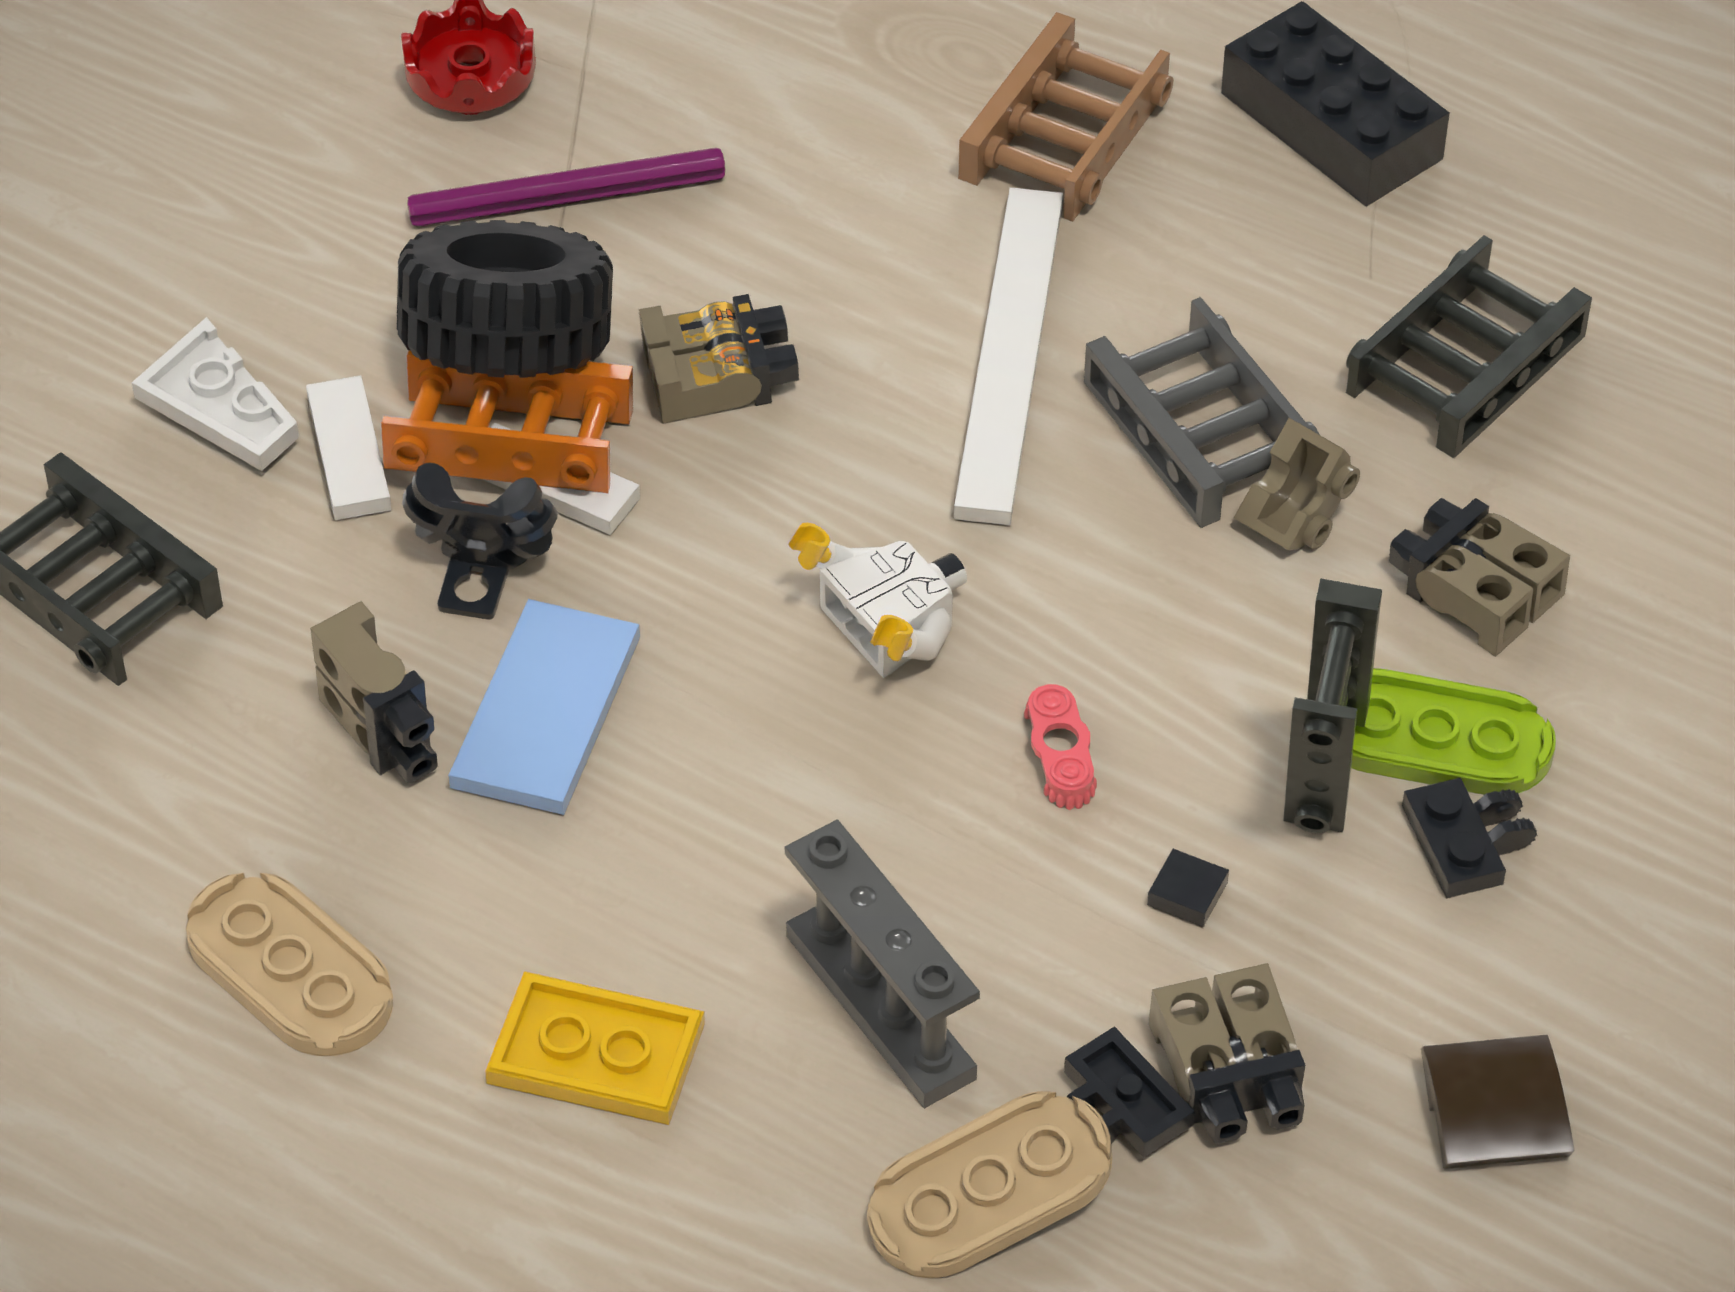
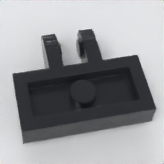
(1456, 837)
(1127, 1092)

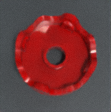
(471, 36)

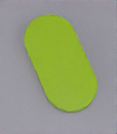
(1452, 730)

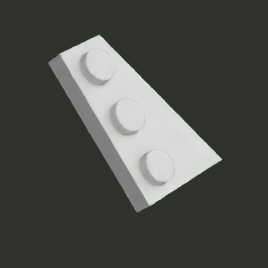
(217, 398)

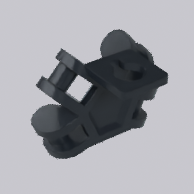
(477, 533)

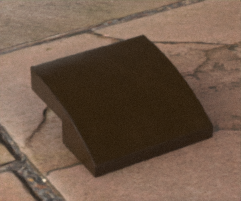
(1497, 1101)

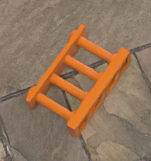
(473, 450)

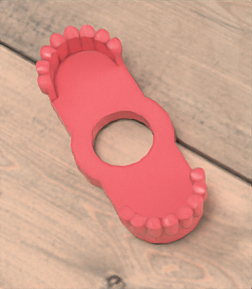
(1067, 772)

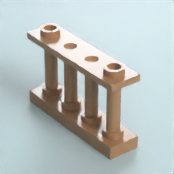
(1035, 82)

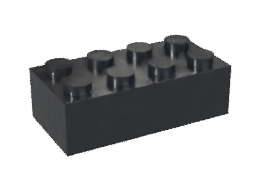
(1334, 103)

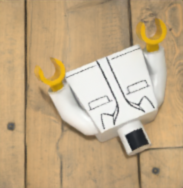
(883, 596)

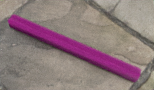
(566, 186)

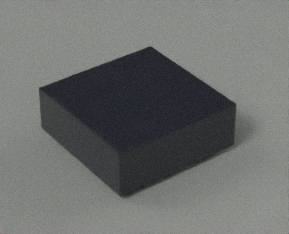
(1188, 887)

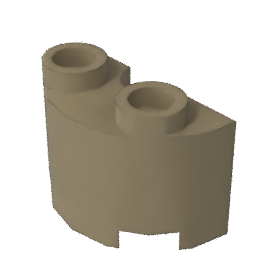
(1299, 489)

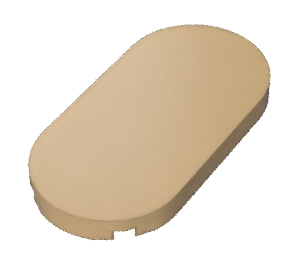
(289, 964)
(989, 1184)

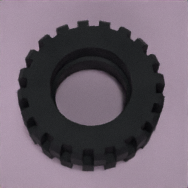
(504, 298)

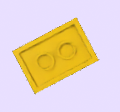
(595, 1047)

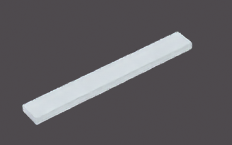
(1008, 358)

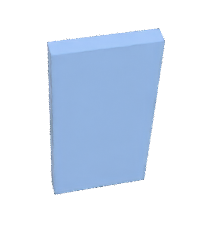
(545, 707)

